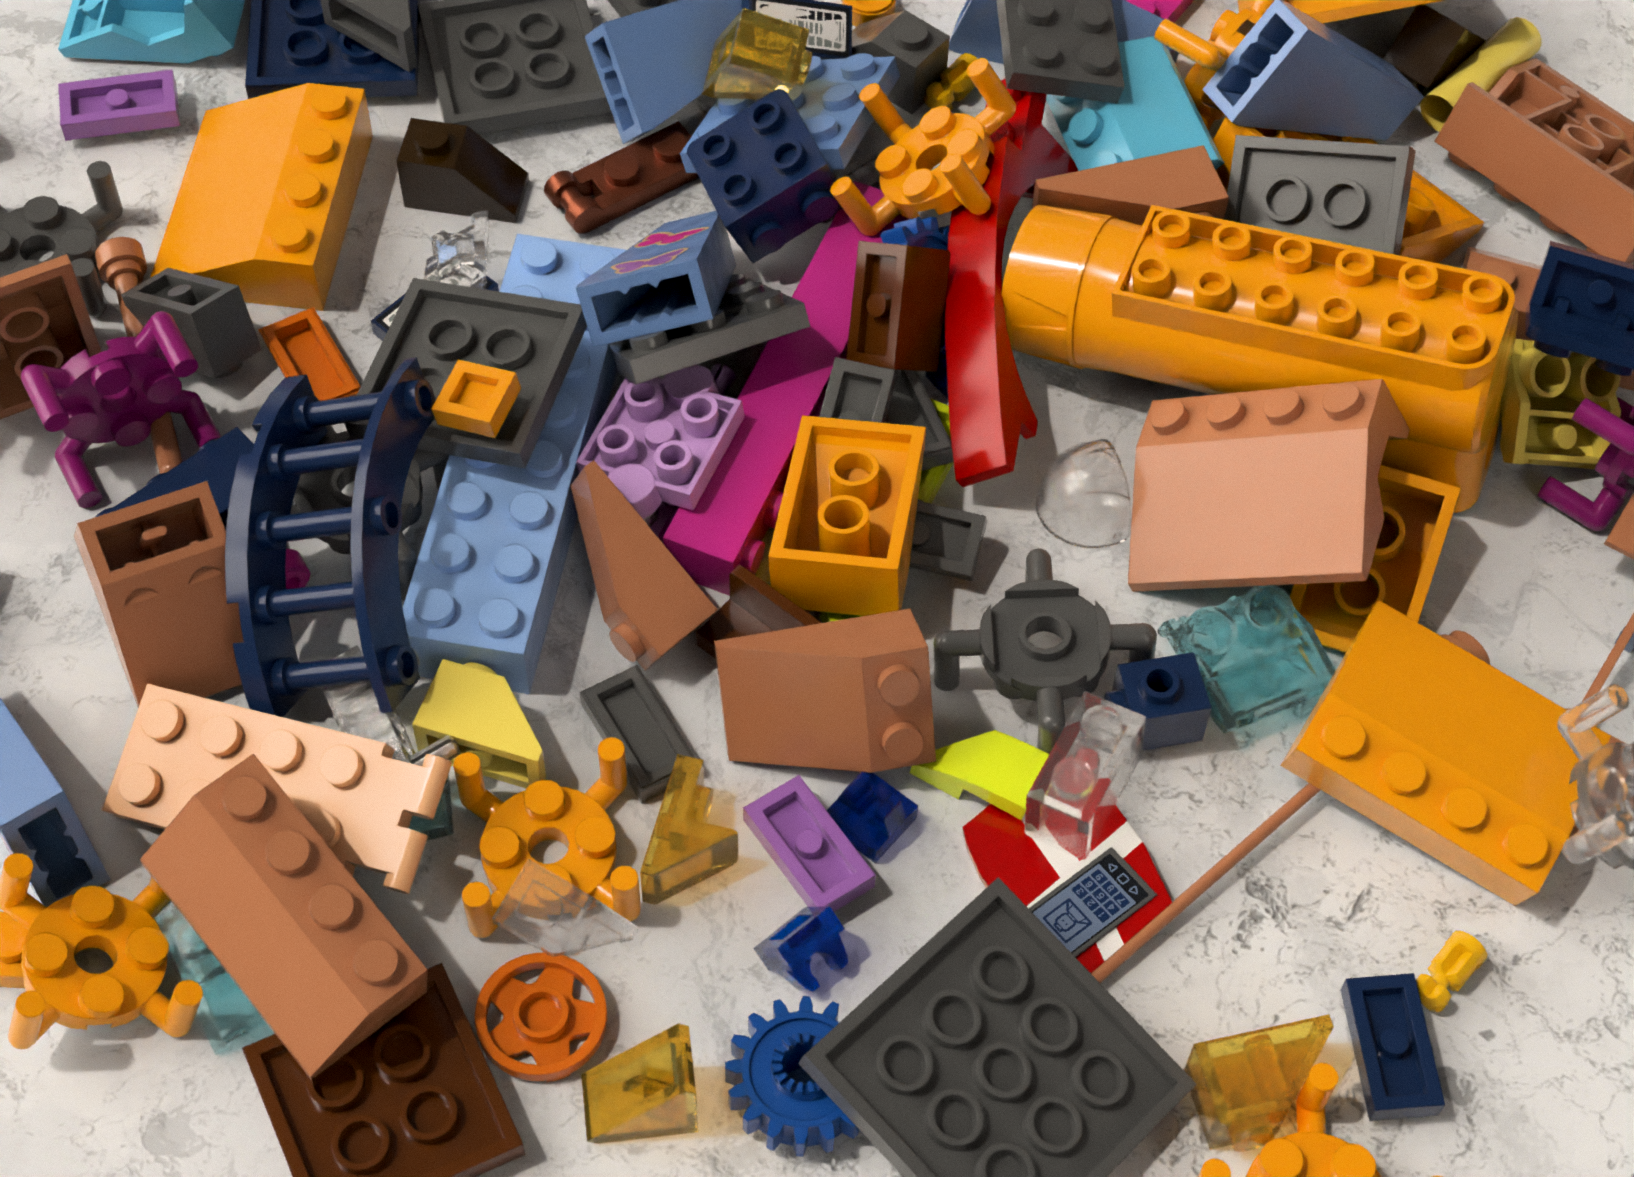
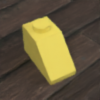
(483, 719)

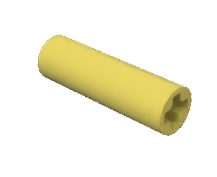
(1508, 46)

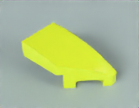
(988, 766)

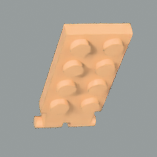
(336, 779)

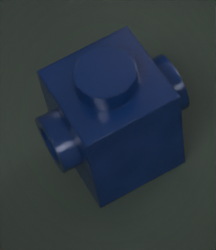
(1169, 696)

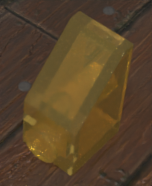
(757, 58)
(1253, 1080)

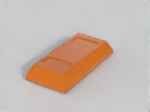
(305, 347)

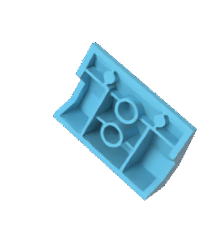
(150, 29)

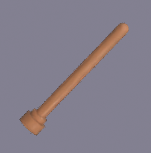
(123, 266)

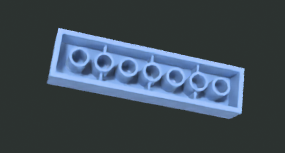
(503, 529)

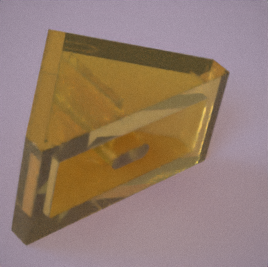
(643, 1091)

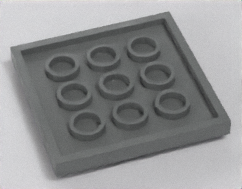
(997, 1057)

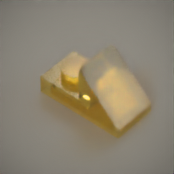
(682, 843)

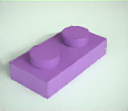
(118, 105)
(808, 846)

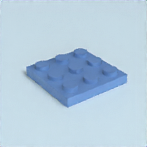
(826, 103)

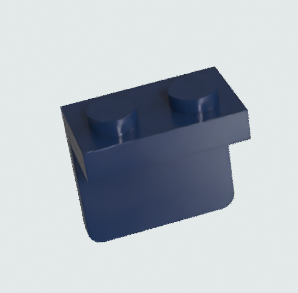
(765, 175)
(1584, 307)

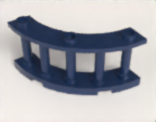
(261, 526)

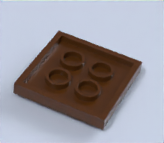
(395, 1104)

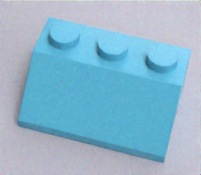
(1149, 119)

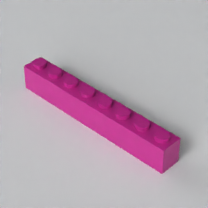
(782, 387)

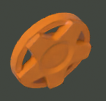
(541, 1017)

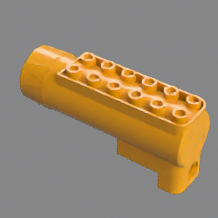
(1270, 309)

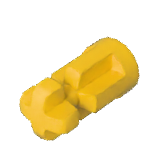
(954, 84)
(1450, 970)

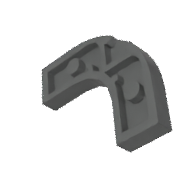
(943, 537)

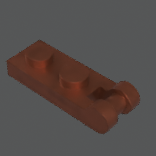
(621, 180)

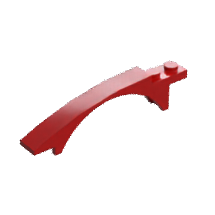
(983, 381)

